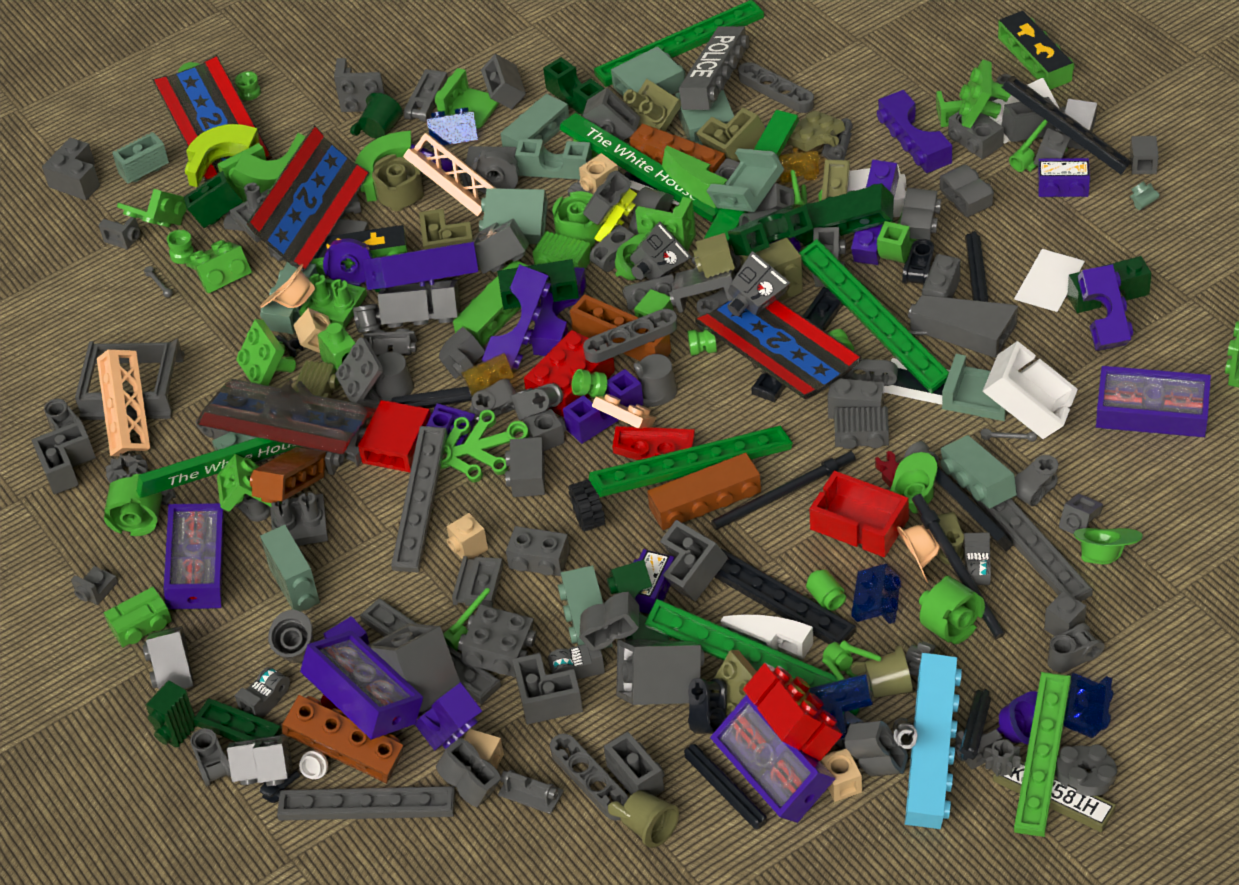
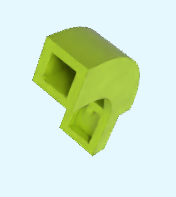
(215, 144)

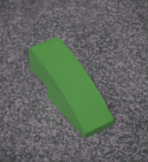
(691, 174)

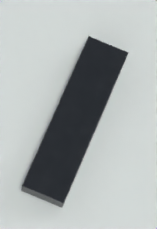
(973, 510)

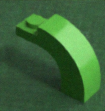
(390, 144)
(262, 172)
(894, 241)

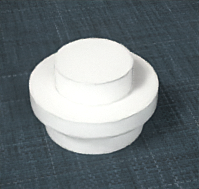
(313, 764)

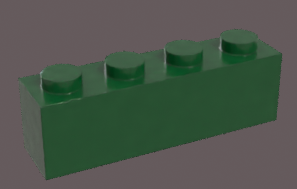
(851, 211)

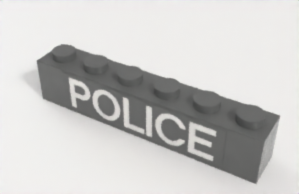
(713, 68)

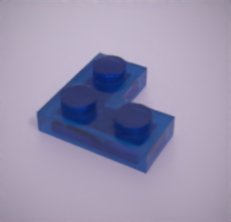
(843, 697)

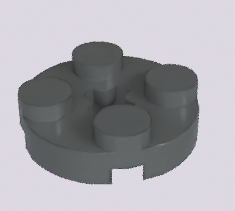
(499, 162)
(1072, 766)

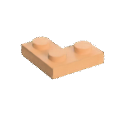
(634, 415)

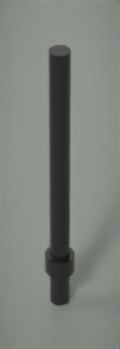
(826, 468)
(931, 521)

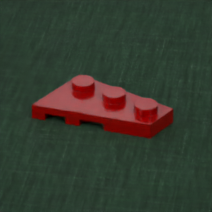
(650, 442)

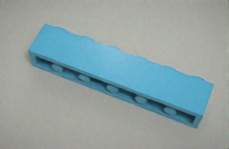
(932, 750)

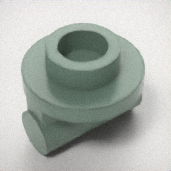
(1143, 195)

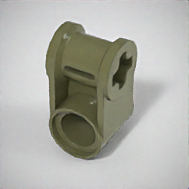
(951, 528)

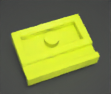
(622, 208)

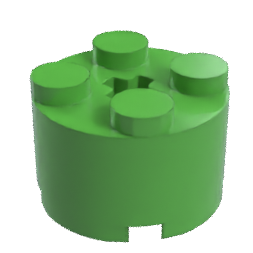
(570, 219)
(128, 511)
(951, 610)

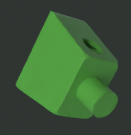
(334, 344)

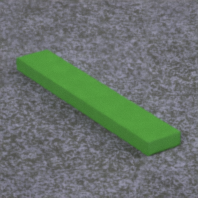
(1042, 754)

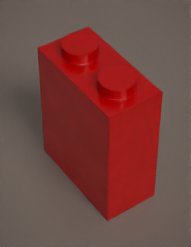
(393, 435)

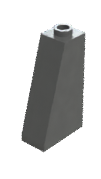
(965, 323)

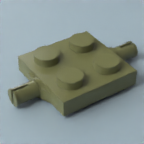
(816, 130)

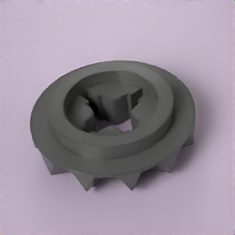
(135, 463)

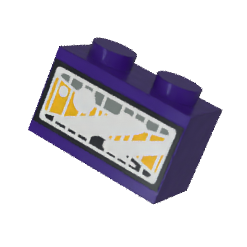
(1063, 177)
(656, 566)

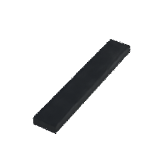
(1066, 124)
(821, 314)
(784, 600)

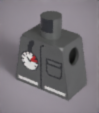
(658, 254)
(756, 286)

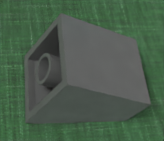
(421, 658)
(657, 670)

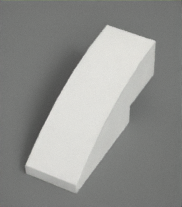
(775, 632)

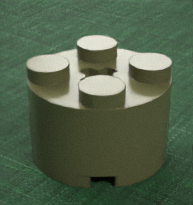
(397, 182)

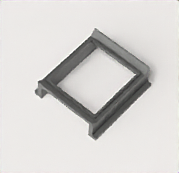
(155, 402)

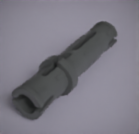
(901, 736)

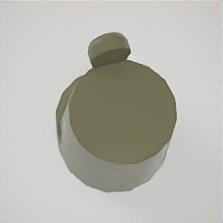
(886, 676)
(647, 817)

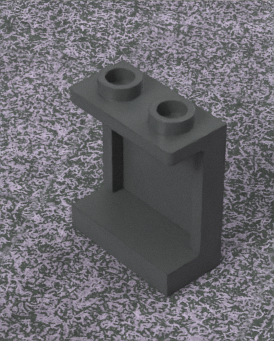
(692, 282)

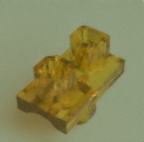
(804, 164)
(487, 373)

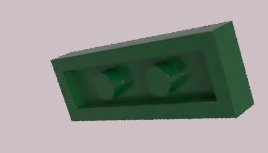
(233, 722)

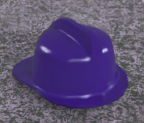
(1017, 718)

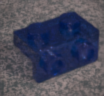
(453, 127)
(876, 594)
(1088, 705)

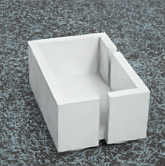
(1034, 395)

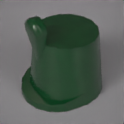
(378, 117)

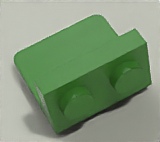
(457, 95)
(163, 209)
(219, 265)

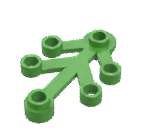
(475, 445)

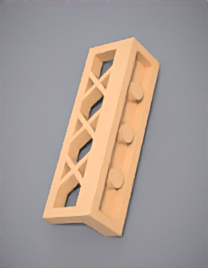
(443, 178)
(114, 402)

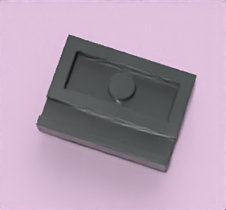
(475, 577)

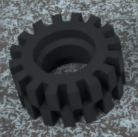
(586, 505)

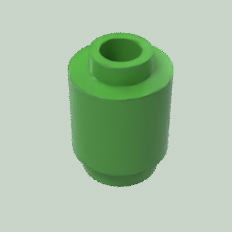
(826, 589)

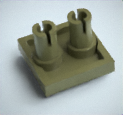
(653, 105)
(736, 674)

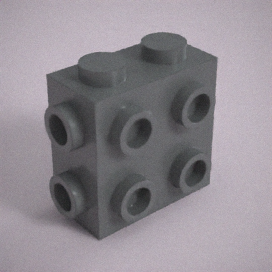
(496, 639)

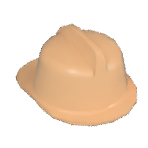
(293, 292)
(920, 543)

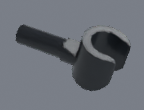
(291, 345)
(272, 793)

